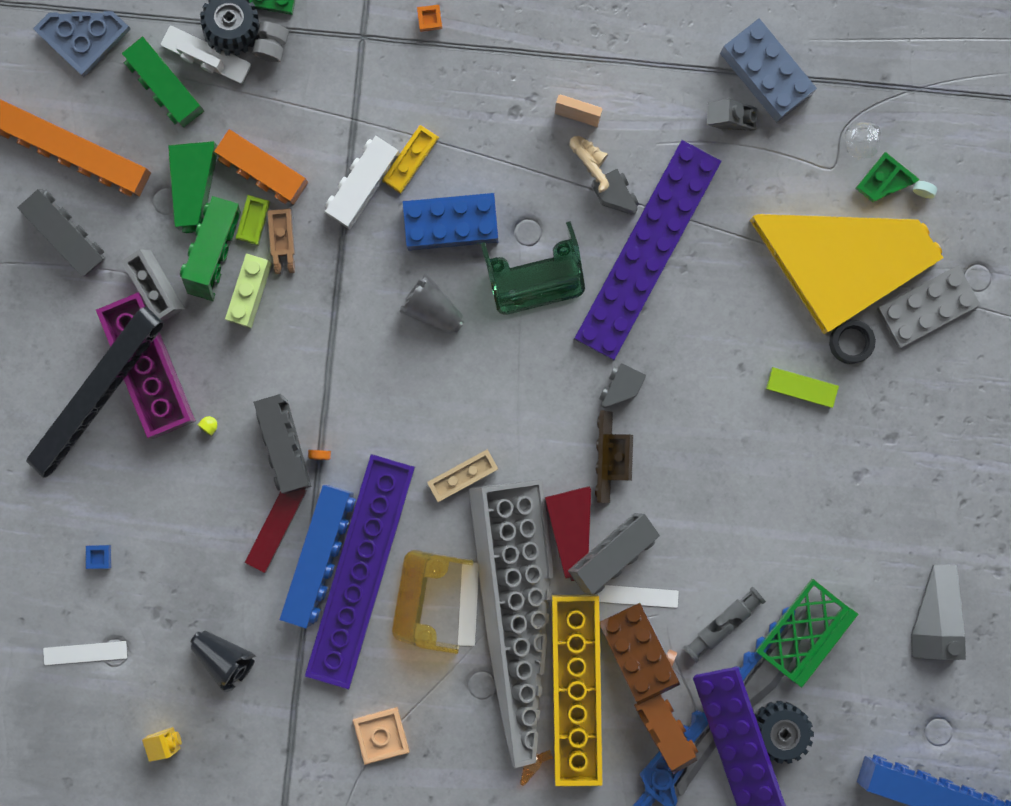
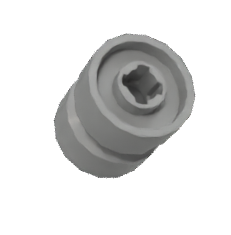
(270, 41)

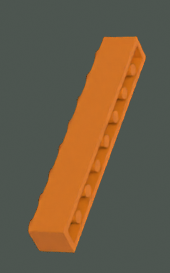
(72, 150)

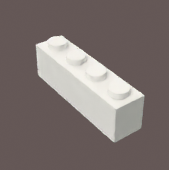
(362, 182)

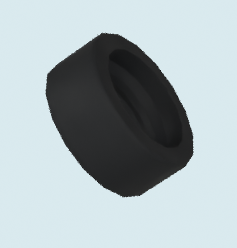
(869, 344)

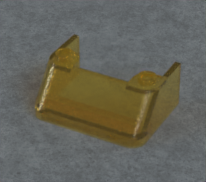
(416, 569)

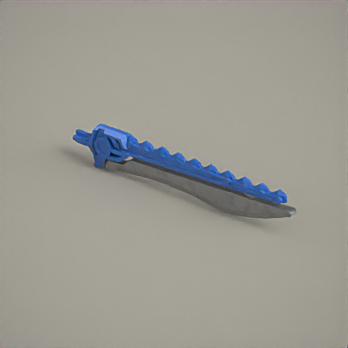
(657, 775)

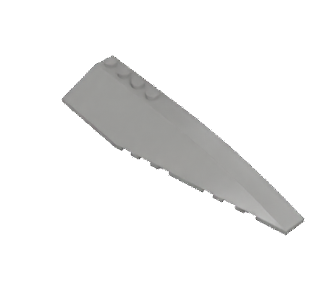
(515, 596)

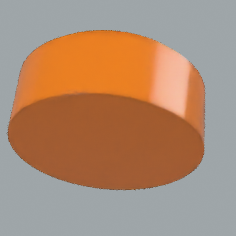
(319, 454)

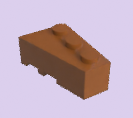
(667, 733)

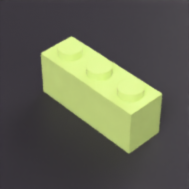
(248, 291)

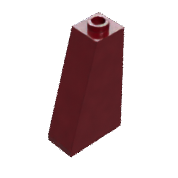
(571, 525)

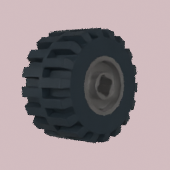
(230, 25)
(784, 731)

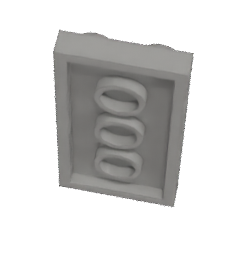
(928, 306)

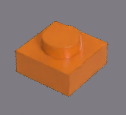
(429, 18)

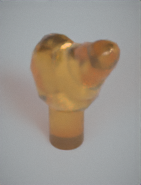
(530, 770)

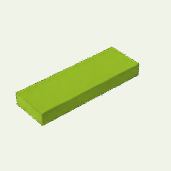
(802, 387)

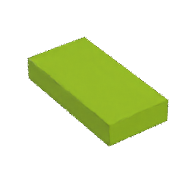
(253, 220)

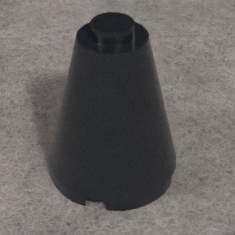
(222, 659)

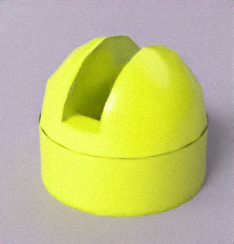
(208, 425)

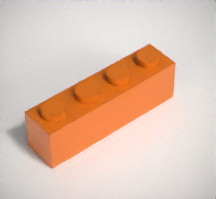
(261, 167)

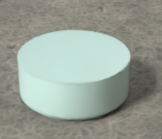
(925, 189)

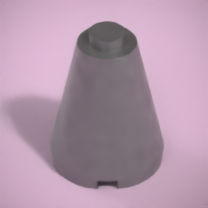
(432, 307)

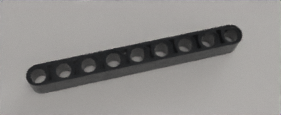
(95, 392)

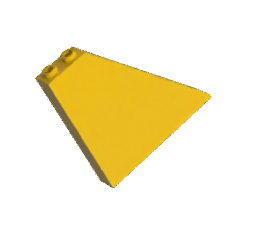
(845, 261)

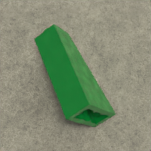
(191, 181)

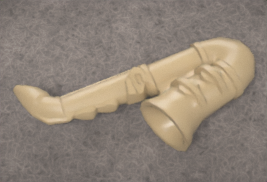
(592, 159)

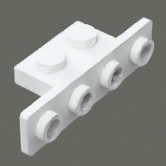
(198, 51)

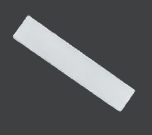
(636, 595)
(468, 605)
(85, 653)

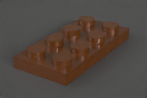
(639, 653)

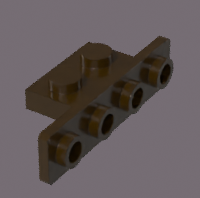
(614, 456)

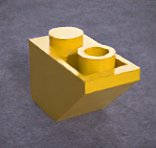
(162, 744)

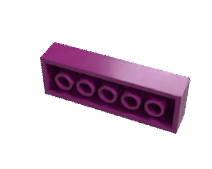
(153, 378)

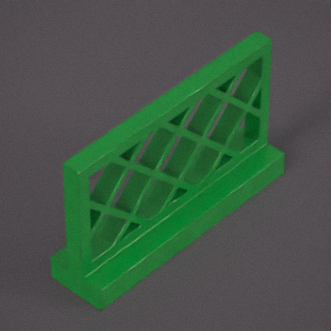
(819, 648)

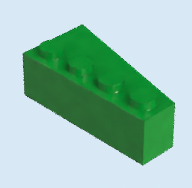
(210, 247)

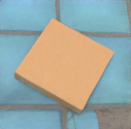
(578, 110)
(381, 735)

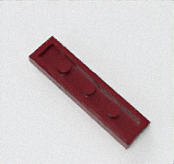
(274, 530)

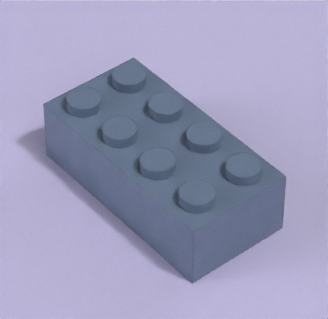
(768, 70)

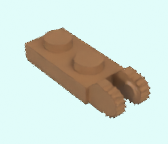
(281, 238)

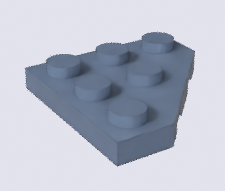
(82, 36)

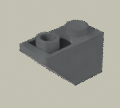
(731, 115)
(617, 194)
(624, 385)

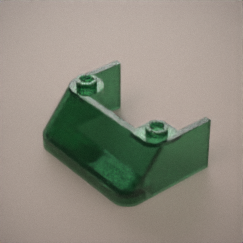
(539, 281)

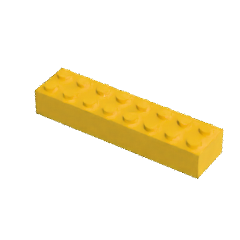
(576, 690)

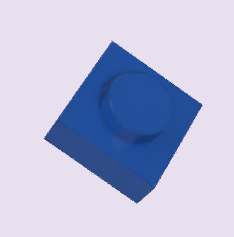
(98, 556)

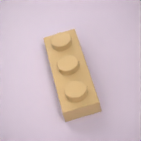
(462, 475)

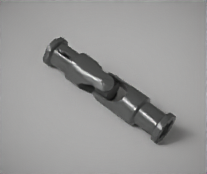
(728, 621)

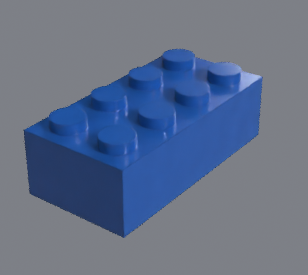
(450, 221)

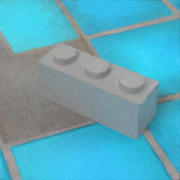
(152, 284)

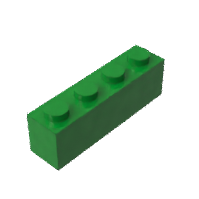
(162, 81)

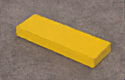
(410, 159)

